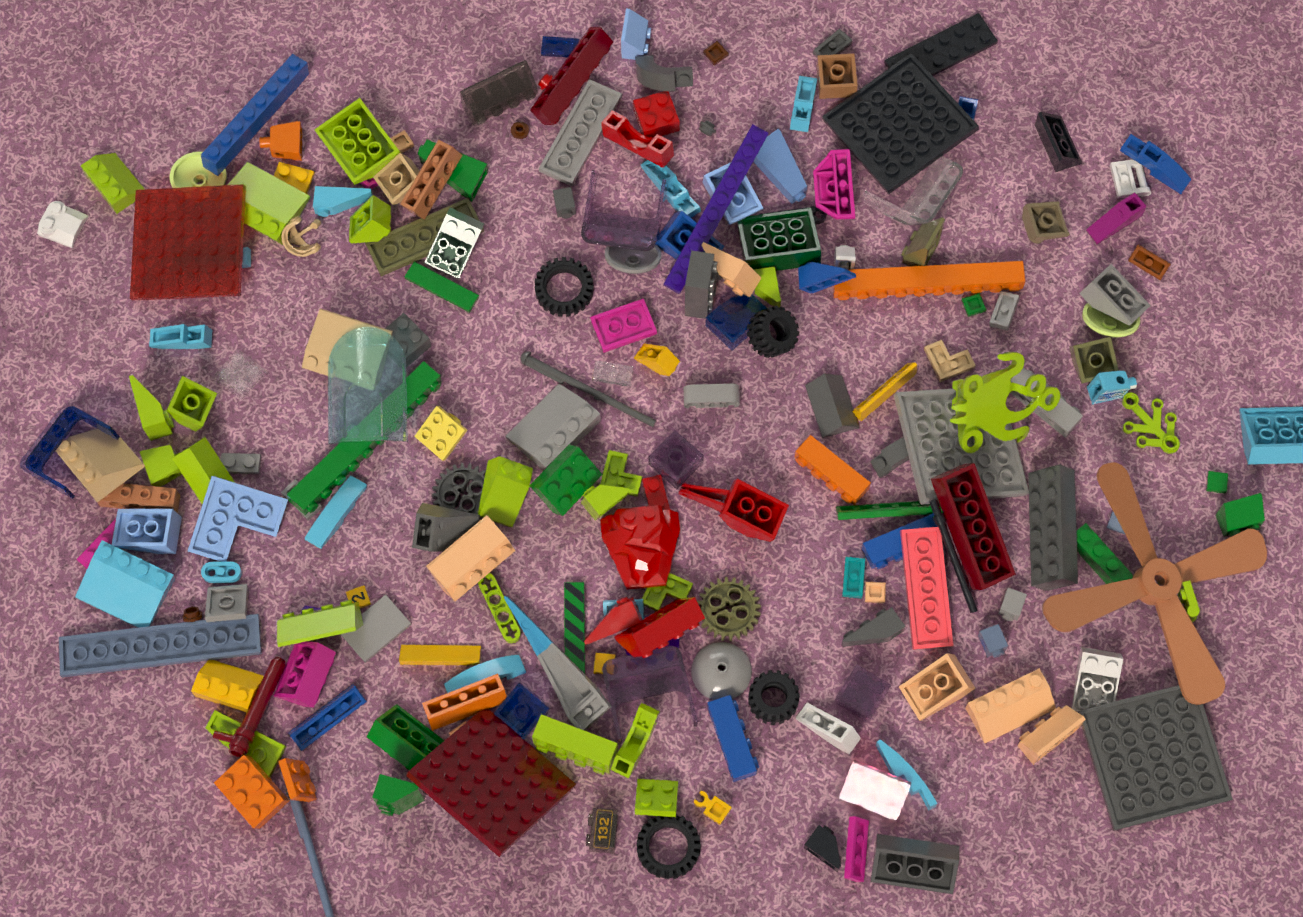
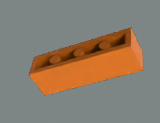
(832, 470)
(464, 702)

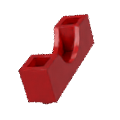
(619, 130)

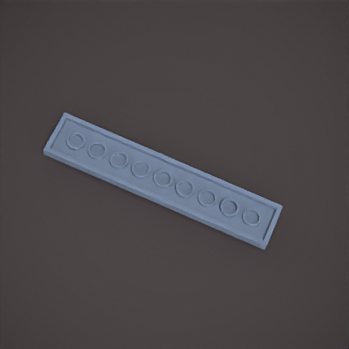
(158, 646)

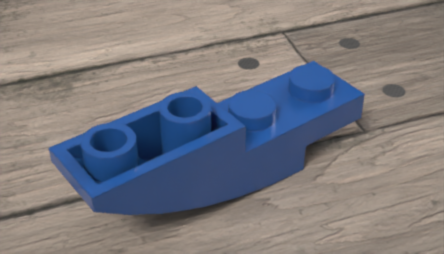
(1158, 162)

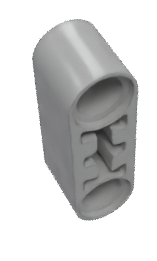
(711, 395)

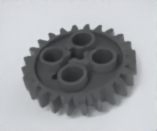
(447, 487)

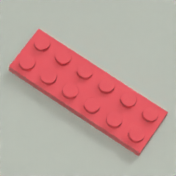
(926, 588)

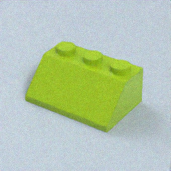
(112, 180)

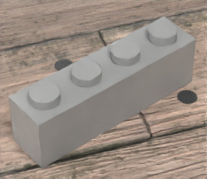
(1061, 418)

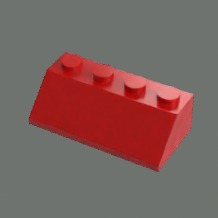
(661, 627)

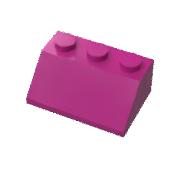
(305, 673)

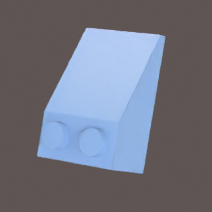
(744, 201)
(147, 530)

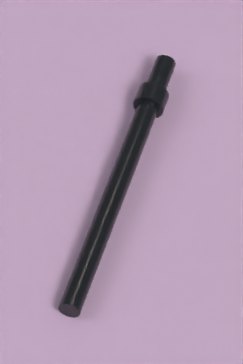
(940, 519)

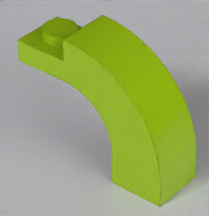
(636, 741)

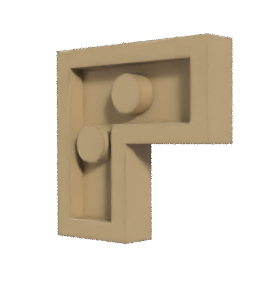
(946, 365)

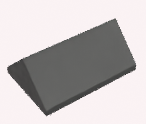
(831, 405)

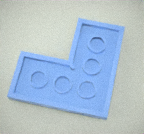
(232, 506)

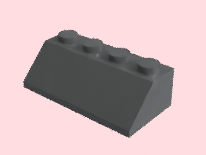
(915, 864)

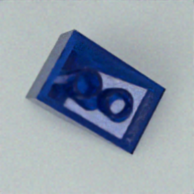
(731, 319)

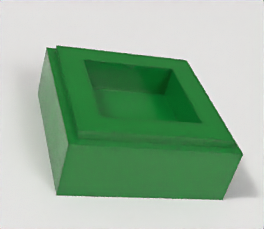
(973, 304)
(1217, 482)

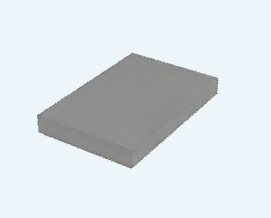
(381, 626)

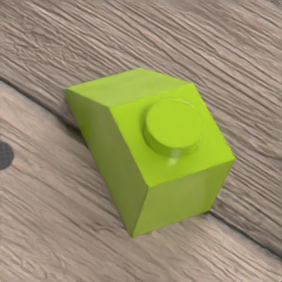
(768, 286)

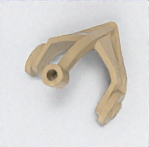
(295, 238)

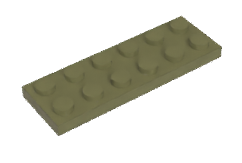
(412, 240)

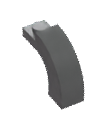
(660, 77)
(890, 458)

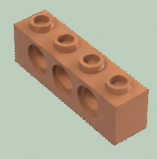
(431, 179)
(142, 497)

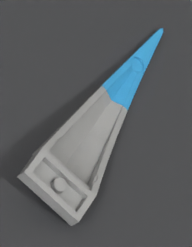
(576, 692)

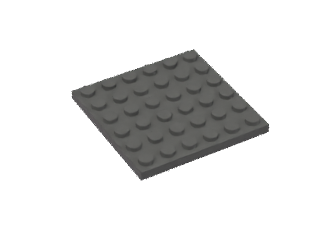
(1154, 757)

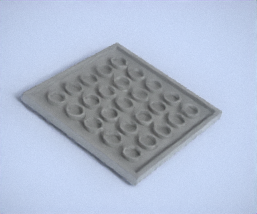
(935, 447)

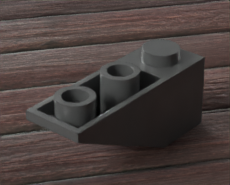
(879, 630)

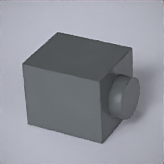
(564, 202)

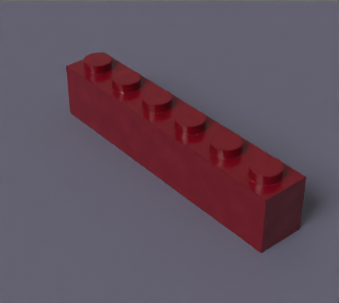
(572, 76)

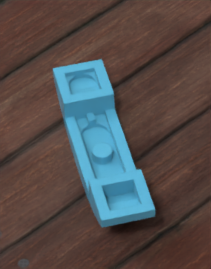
(504, 666)

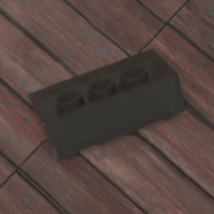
(498, 93)

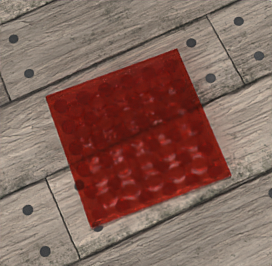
(188, 242)

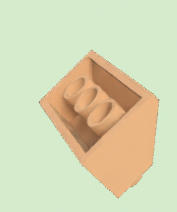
(470, 558)
(1011, 706)

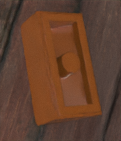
(1149, 262)

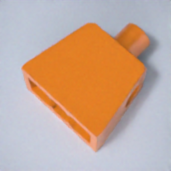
(284, 141)

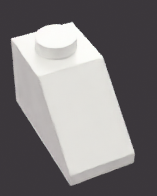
(844, 257)

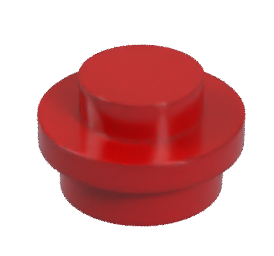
(544, 81)

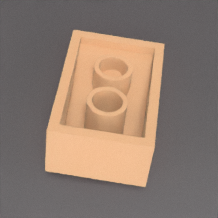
(735, 272)
(937, 686)

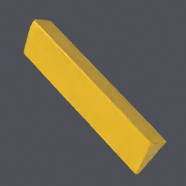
(885, 391)
(440, 655)

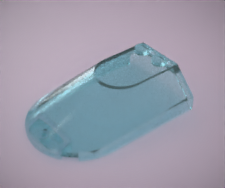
(367, 388)

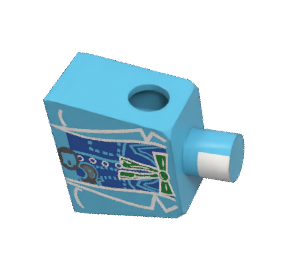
(1110, 386)

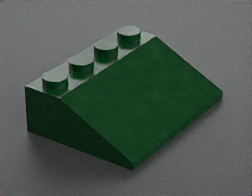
(779, 239)

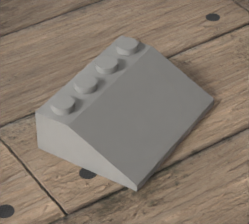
(553, 425)

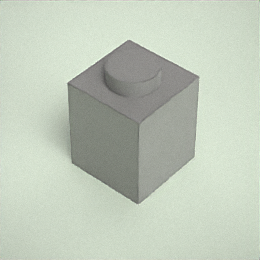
(1012, 604)

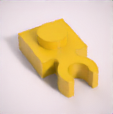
(715, 808)

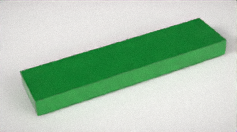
(441, 287)

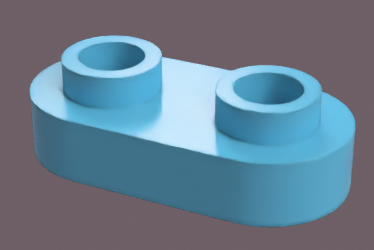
(222, 572)

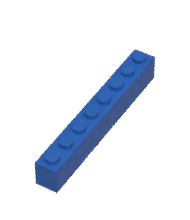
(254, 115)

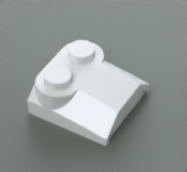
(61, 224)

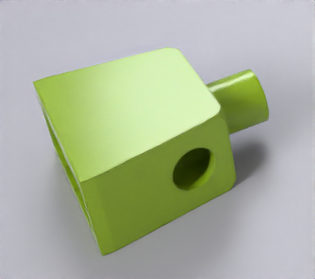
(160, 465)

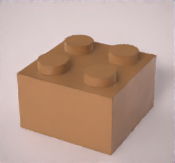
(836, 75)

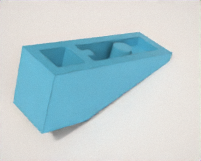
(337, 199)

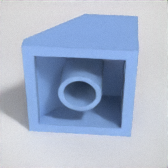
(634, 35)

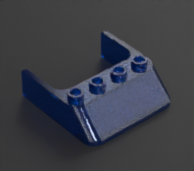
(51, 438)

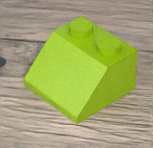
(370, 221)
(191, 404)
(602, 499)

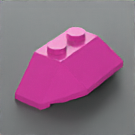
(834, 185)

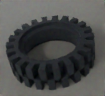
(555, 268)
(674, 870)

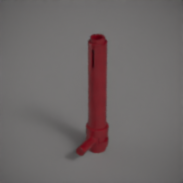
(245, 733)

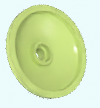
(189, 171)
(1106, 324)

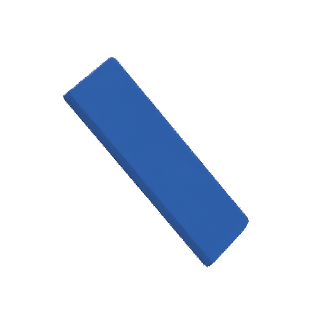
(326, 715)

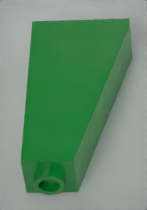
(467, 174)

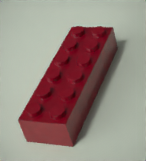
(973, 526)

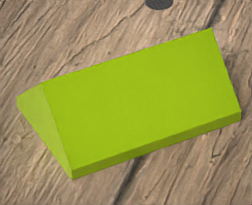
(198, 465)

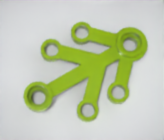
(1152, 426)

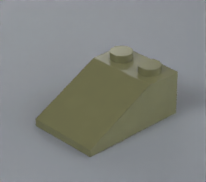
(923, 243)

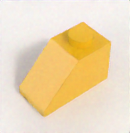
(657, 359)

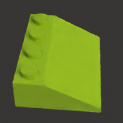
(357, 142)
(269, 201)

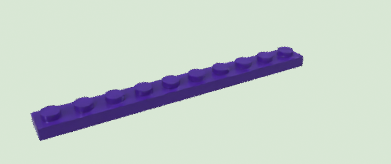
(717, 205)

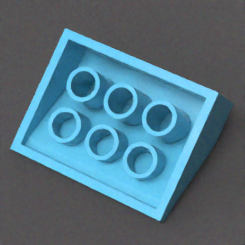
(1272, 435)
(124, 585)

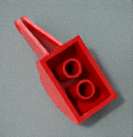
(743, 508)

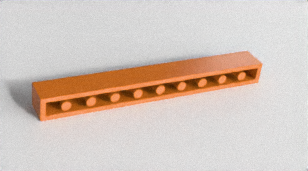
(932, 279)

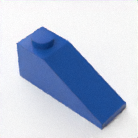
(817, 276)

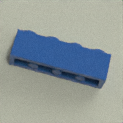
(888, 546)
(732, 738)

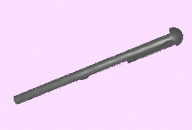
(551, 372)

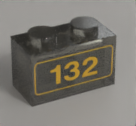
(603, 830)

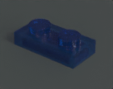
(558, 46)

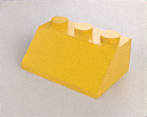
(226, 685)

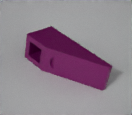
(1117, 218)

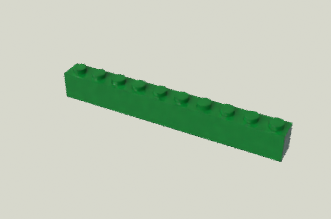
(348, 455)

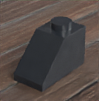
(824, 847)

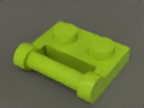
(1187, 596)

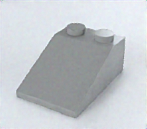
(1115, 296)

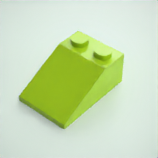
(154, 419)
(504, 490)

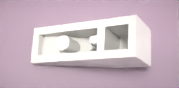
(829, 728)

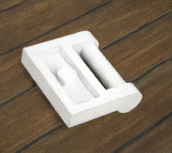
(1124, 179)

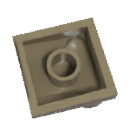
(1044, 221)

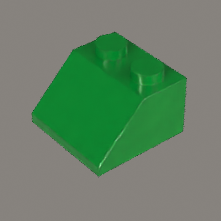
(1241, 515)

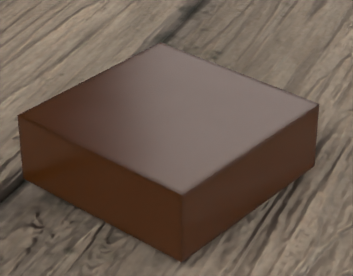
(715, 53)

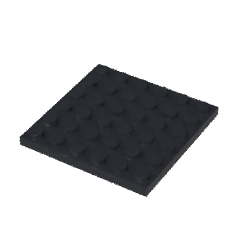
(900, 123)

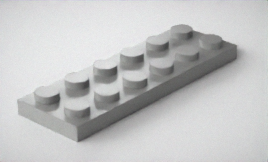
(579, 133)

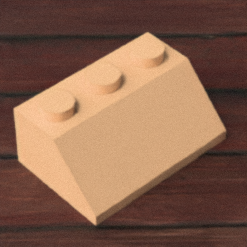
(1050, 733)

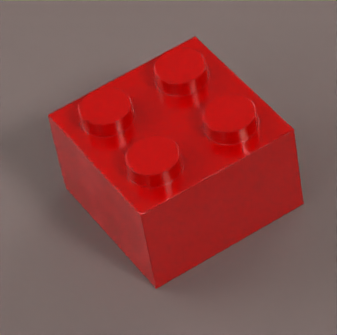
(656, 114)

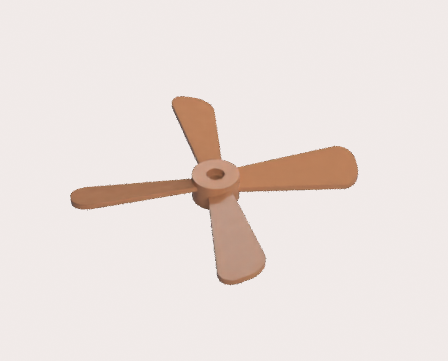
(1194, 666)

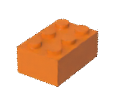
(251, 791)

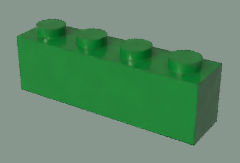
(1100, 557)

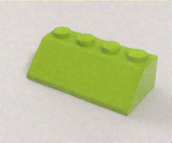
(318, 623)

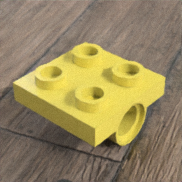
(441, 432)

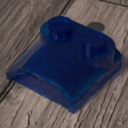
(522, 710)

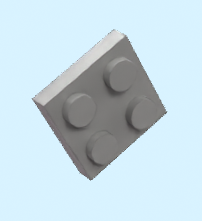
(226, 603)

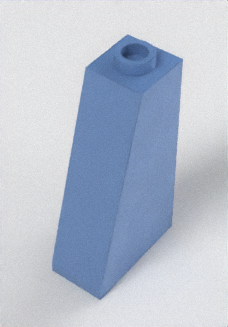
(780, 167)

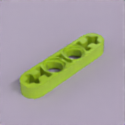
(496, 609)

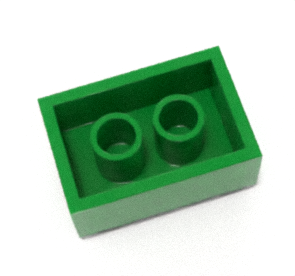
(565, 480)

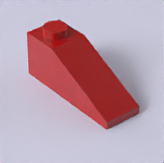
(619, 617)

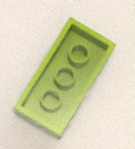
(574, 744)

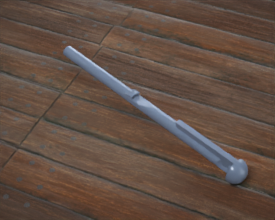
(317, 874)

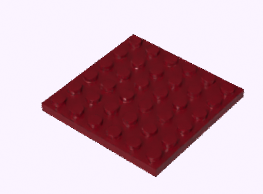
(491, 781)

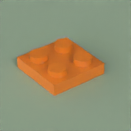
(297, 780)

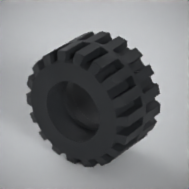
(785, 330)
(769, 713)

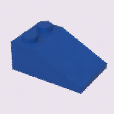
(676, 234)

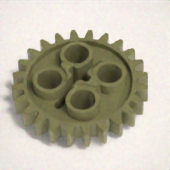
(735, 625)

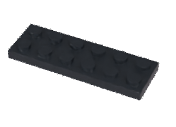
(950, 45)

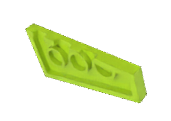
(263, 749)

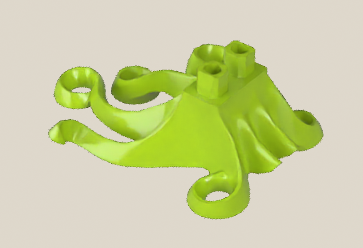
(982, 403)

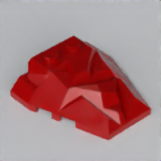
(642, 544)

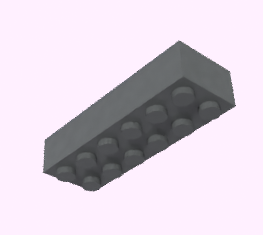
(1053, 528)

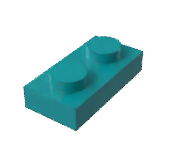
(853, 577)

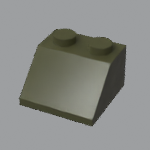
(1093, 358)

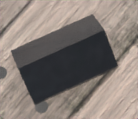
(1057, 141)

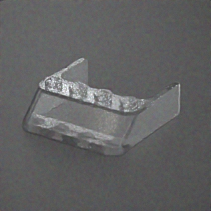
(926, 198)

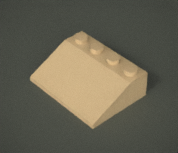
(325, 333)
(99, 461)

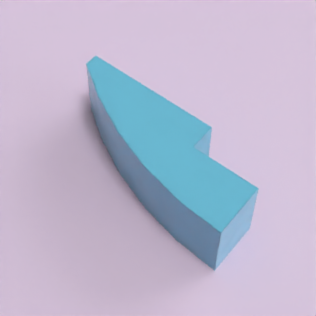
(803, 104)
(181, 337)

